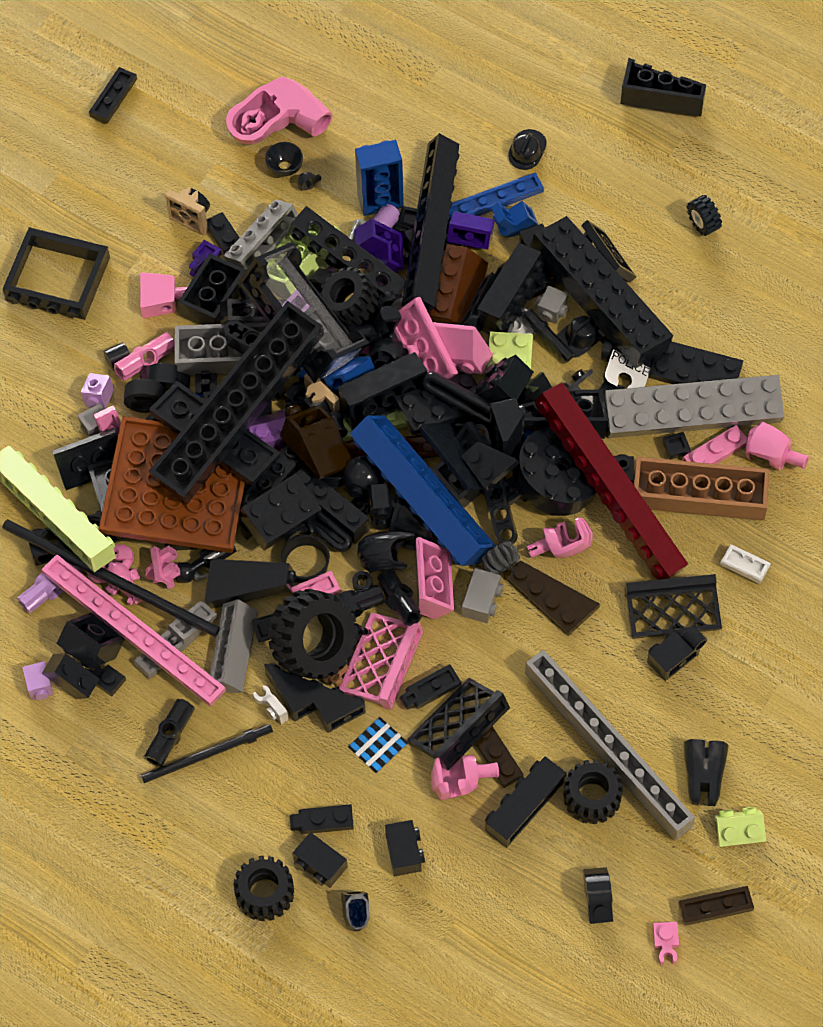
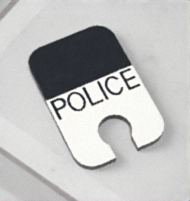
(620, 365)

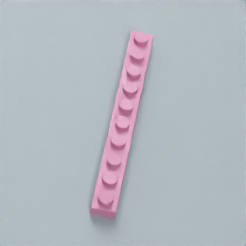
(133, 630)

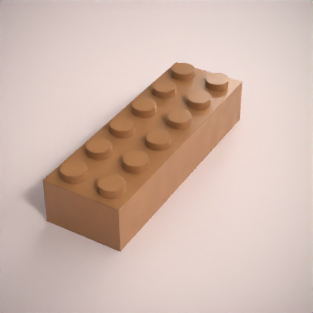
(703, 488)

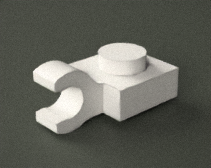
(274, 707)

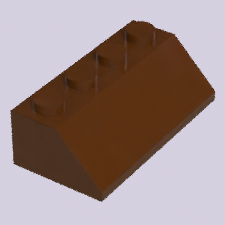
(458, 282)

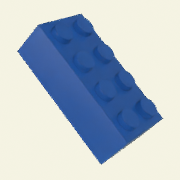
(379, 176)

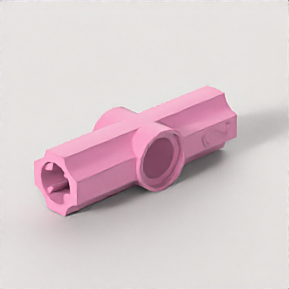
(135, 363)

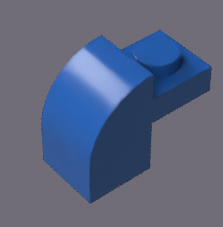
(515, 219)

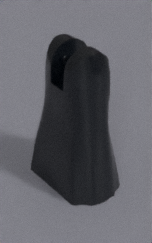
(705, 769)

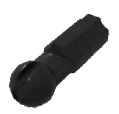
(188, 570)

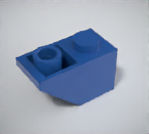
(349, 372)

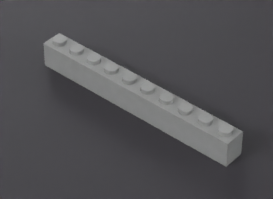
(609, 745)

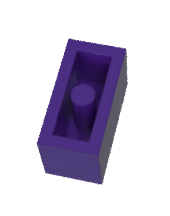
(470, 230)

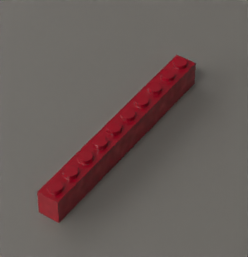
(610, 482)

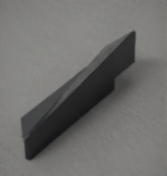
(471, 316)

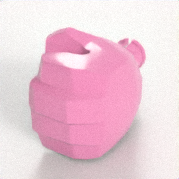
(774, 446)
(559, 541)
(461, 777)

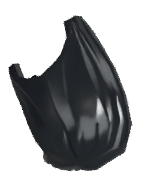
(380, 550)

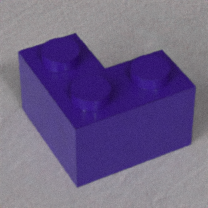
(382, 243)

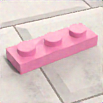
(719, 447)

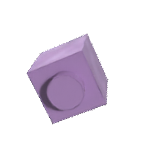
(37, 684)

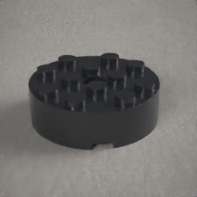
(550, 476)

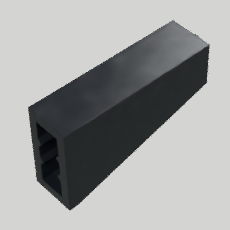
(246, 580)

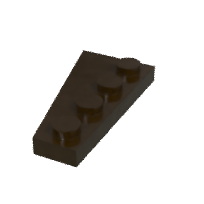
(554, 599)

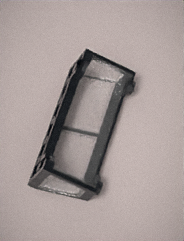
(277, 279)

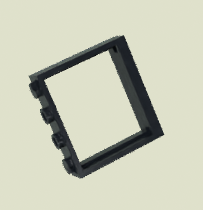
(63, 245)

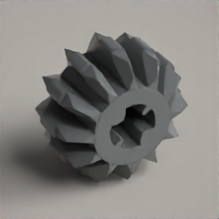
(500, 558)

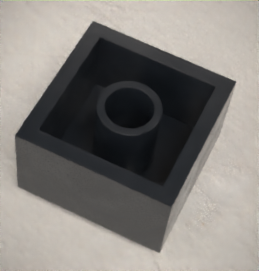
(504, 380)
(90, 641)

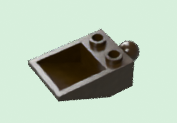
(315, 439)

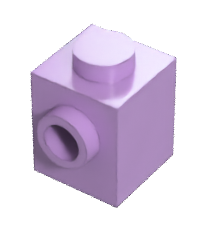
(97, 390)

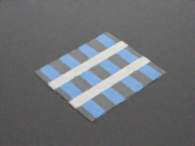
(378, 744)

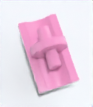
(161, 567)

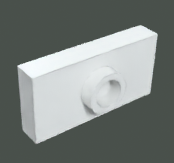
(745, 564)

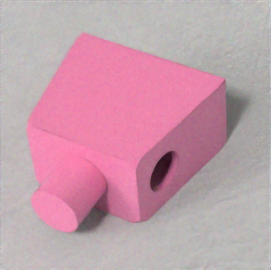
(158, 294)

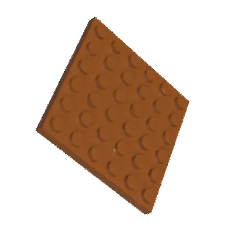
(149, 512)

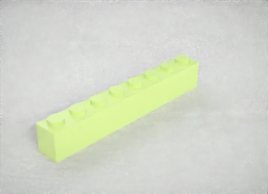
(54, 510)

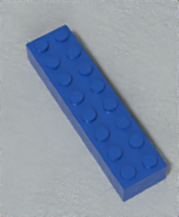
(422, 490)

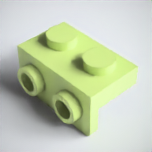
(740, 827)

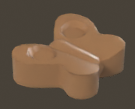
(337, 678)

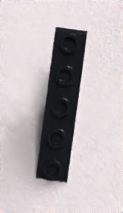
(307, 696)

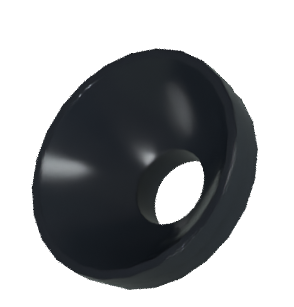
(281, 153)

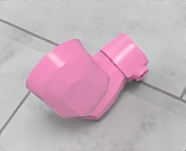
(273, 108)

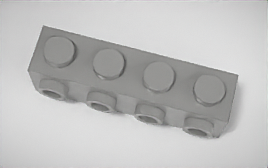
(262, 234)

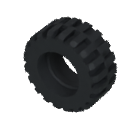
(336, 639)

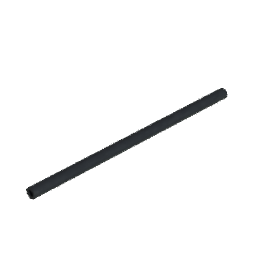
(112, 579)

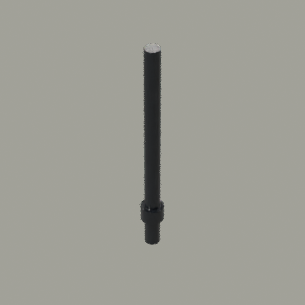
(248, 737)

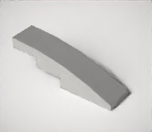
(178, 635)

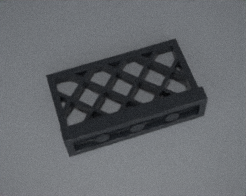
(668, 587)
(468, 730)

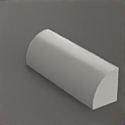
(233, 645)

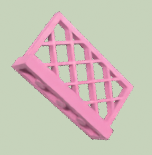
(397, 670)

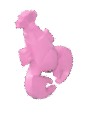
(126, 556)

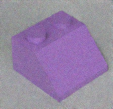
(269, 428)

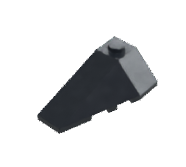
(589, 401)

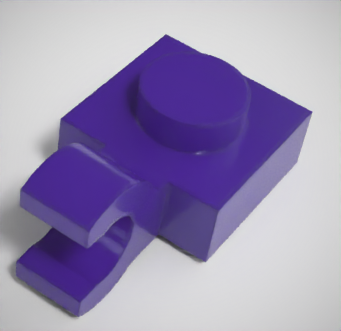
(201, 254)

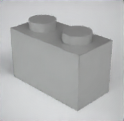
(481, 596)

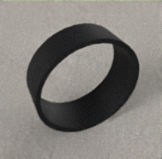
(303, 540)

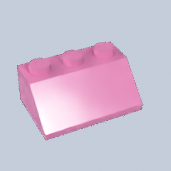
(465, 347)
(434, 579)

